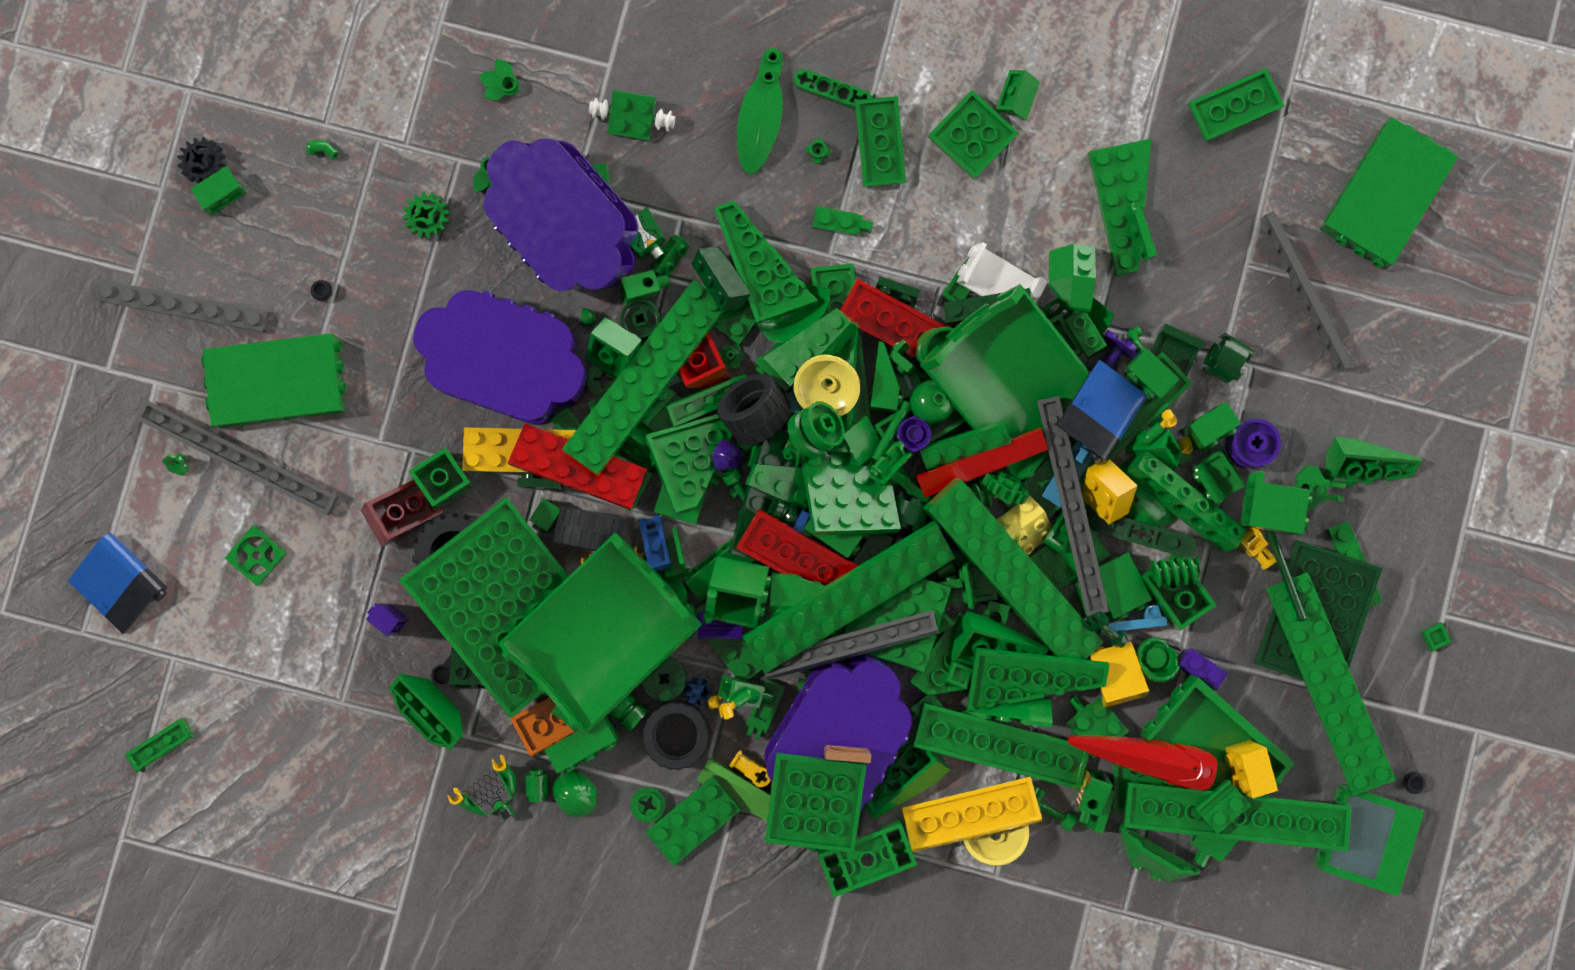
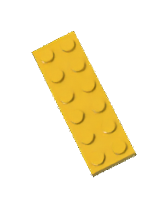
(491, 448)
(971, 814)

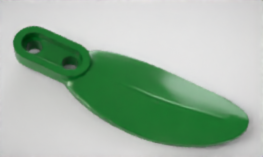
(760, 114)

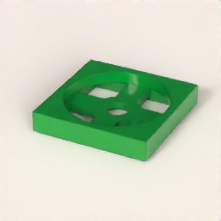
(278, 552)

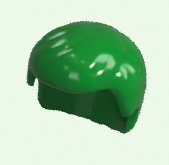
(1157, 660)
(575, 794)

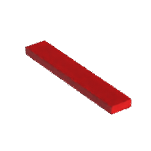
(983, 463)

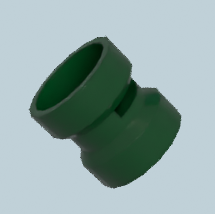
(782, 511)

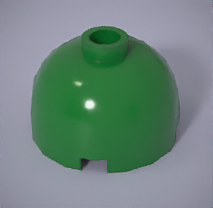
(930, 403)

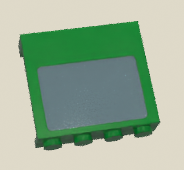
(1378, 842)

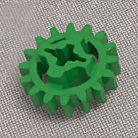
(434, 212)
(1006, 488)

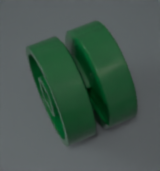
(637, 310)

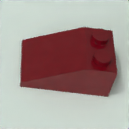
(398, 513)

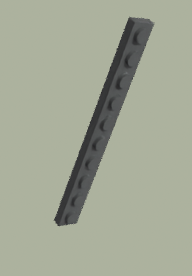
(237, 457)
(1073, 507)

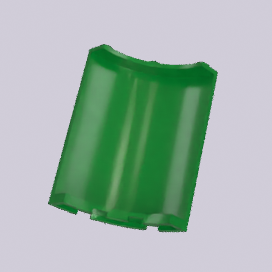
(1003, 365)
(600, 634)

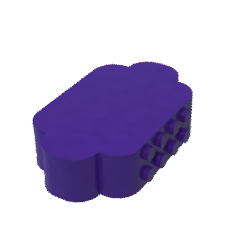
(560, 215)
(501, 356)
(848, 708)

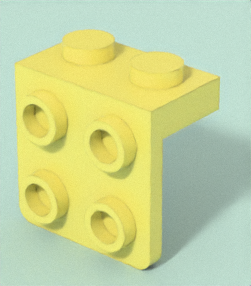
(1026, 524)

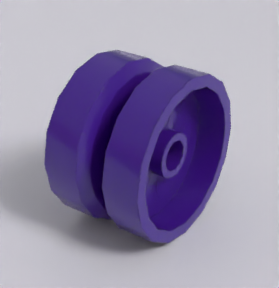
(1265, 439)

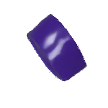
(914, 434)
(726, 456)

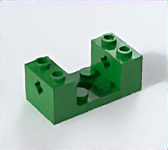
(890, 854)

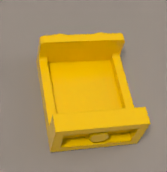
(1125, 675)

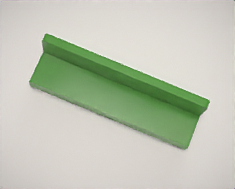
(740, 788)

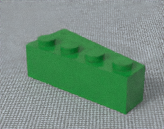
(821, 338)

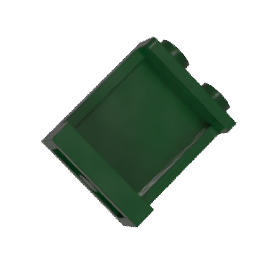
(1177, 346)

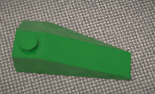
(1358, 461)
(789, 590)
(986, 633)
(1030, 712)
(908, 776)

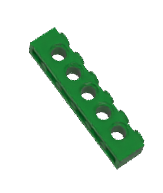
(1185, 502)

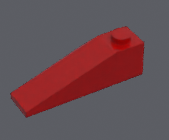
(704, 366)

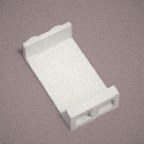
(990, 274)

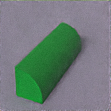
(701, 574)

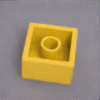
(1108, 491)
(1250, 768)

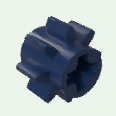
(697, 691)

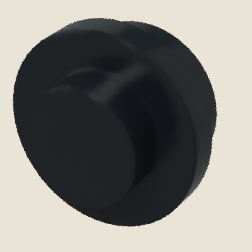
(321, 290)
(1413, 782)

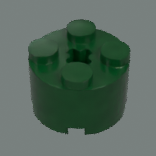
(1227, 358)
(911, 513)
(666, 691)

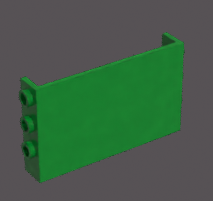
(1388, 193)
(274, 380)
(1206, 721)

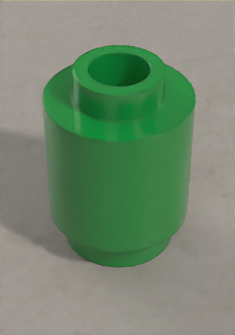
(536, 785)

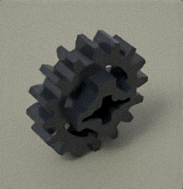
(192, 164)

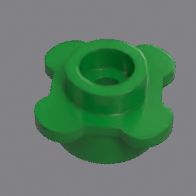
(824, 151)

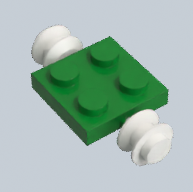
(631, 115)

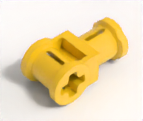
(1255, 546)
(750, 769)

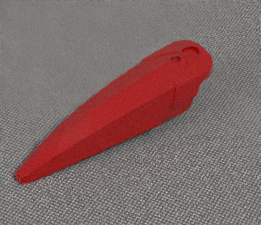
(1158, 759)

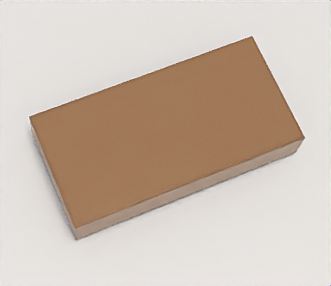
(847, 754)

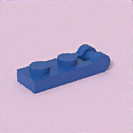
(655, 543)

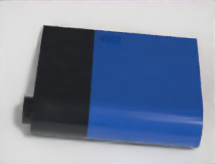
(1102, 412)
(117, 582)

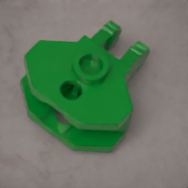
(1317, 485)

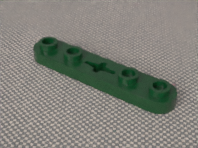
(1163, 539)

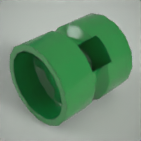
(629, 713)

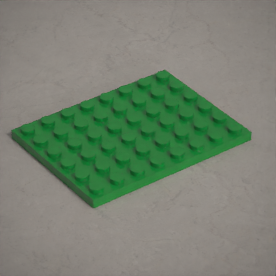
(481, 590)

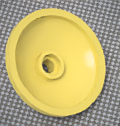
(811, 384)
(1000, 851)

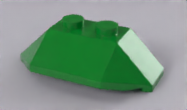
(1073, 275)
(427, 710)
(1154, 858)

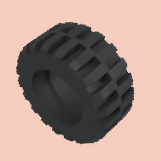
(437, 531)

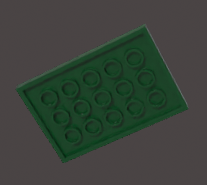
(1345, 593)

